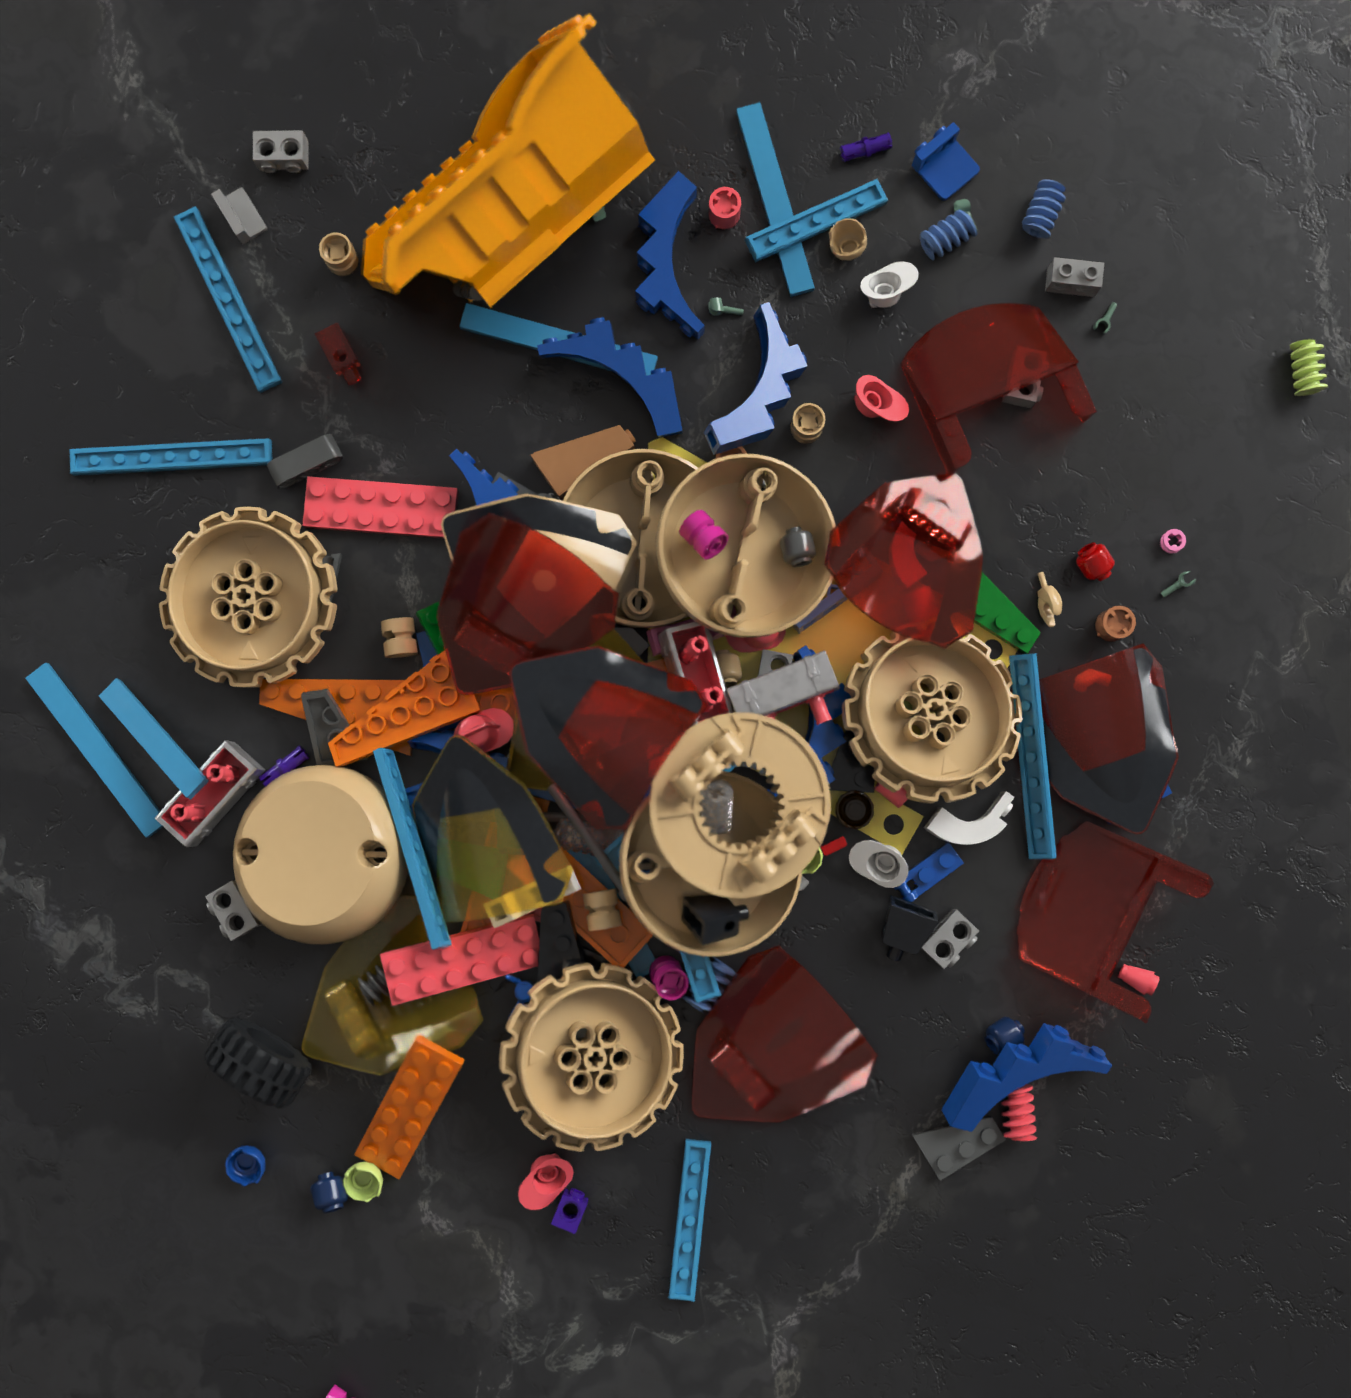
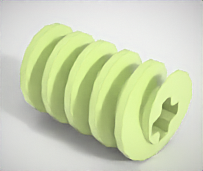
(1307, 367)

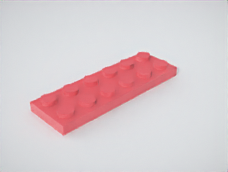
(377, 507)
(472, 958)

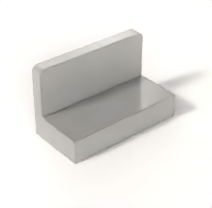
(240, 214)

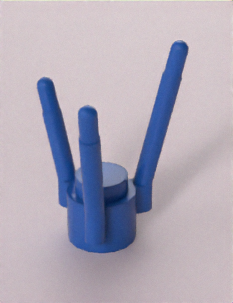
(521, 989)

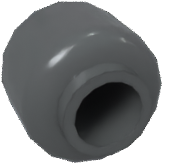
(797, 547)

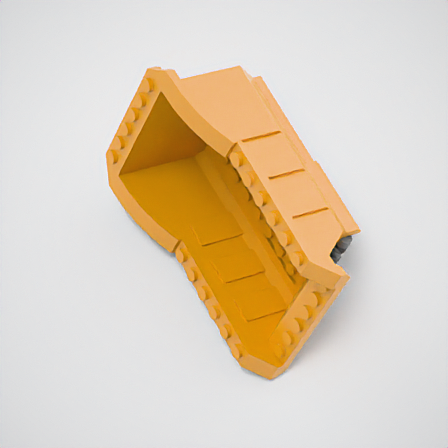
(539, 167)

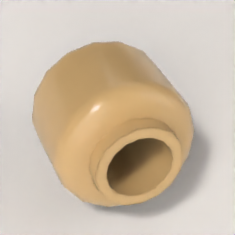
(730, 667)

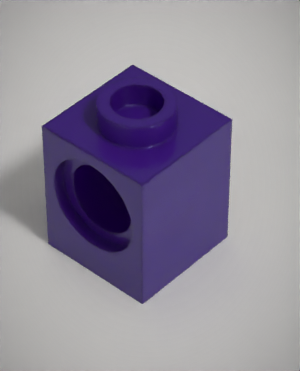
(570, 1221)

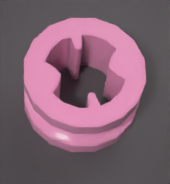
(1173, 533)

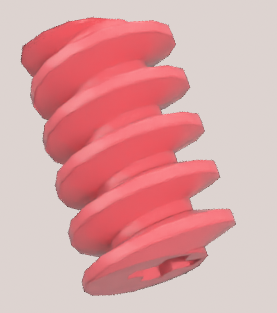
(1020, 1115)

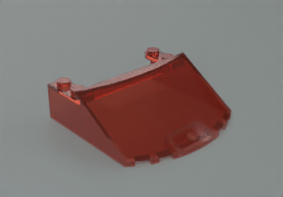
(981, 359)
(1087, 906)

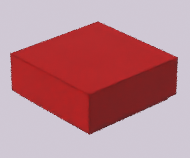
(833, 845)

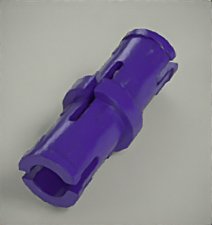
(866, 147)
(285, 765)

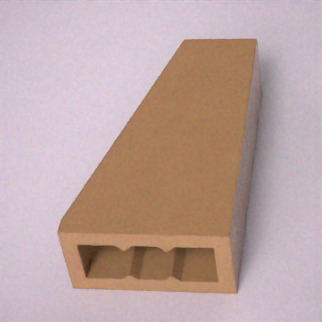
(568, 460)

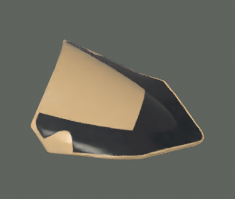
(589, 533)

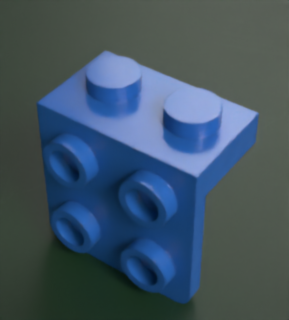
(944, 162)

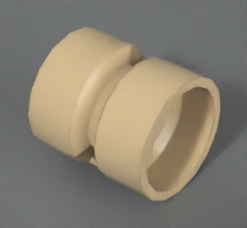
(338, 254)
(807, 423)
(399, 637)
(602, 909)

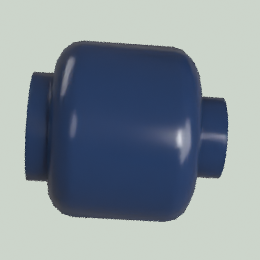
(1004, 1031)
(329, 1193)

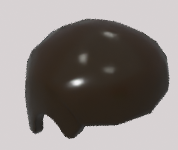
(854, 809)

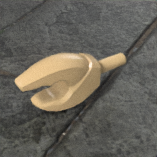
(1049, 601)

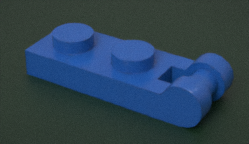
(930, 871)

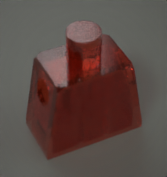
(335, 344)

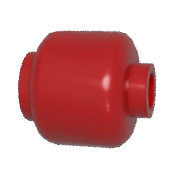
(1095, 561)

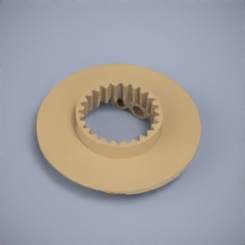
(800, 818)

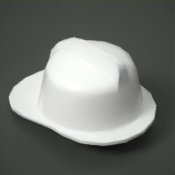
(888, 283)
(879, 863)

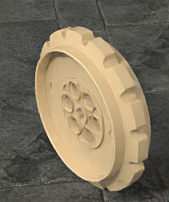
(198, 597)
(923, 762)
(548, 1029)

